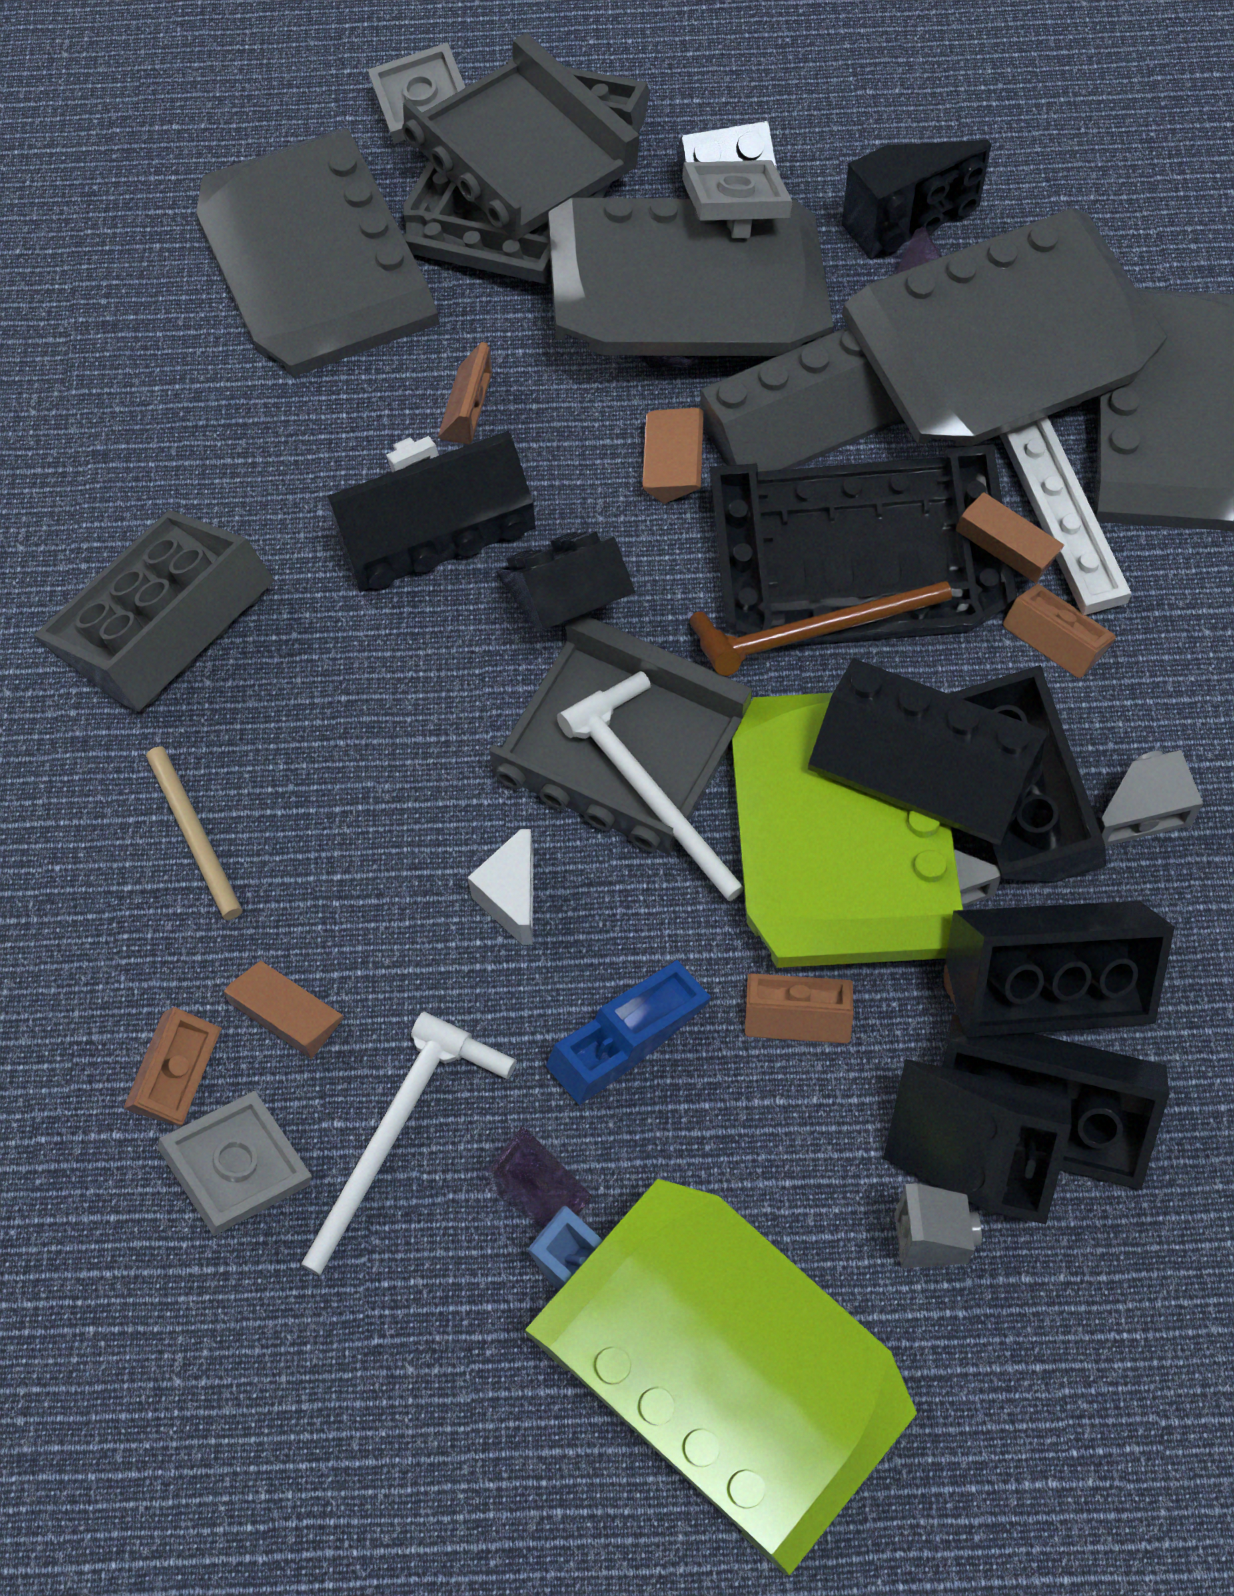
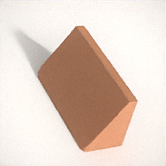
(467, 396)
(673, 453)
(1009, 537)
(1058, 630)
(283, 1008)
(799, 1008)
(172, 1067)

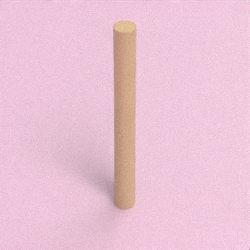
(194, 833)

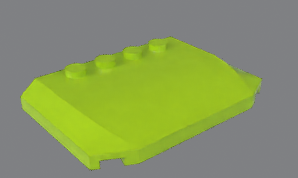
(827, 864)
(729, 1366)

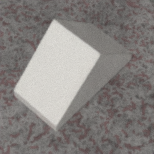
(506, 886)

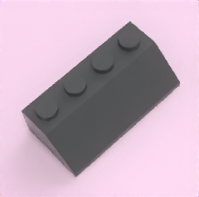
(798, 405)

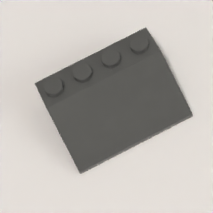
(156, 607)

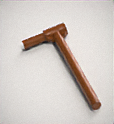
(728, 652)

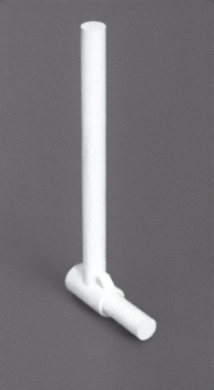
(592, 719)
(436, 1043)

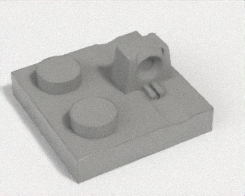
(420, 78)
(737, 192)
(234, 1162)

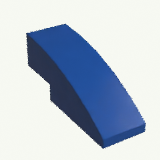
(626, 1031)

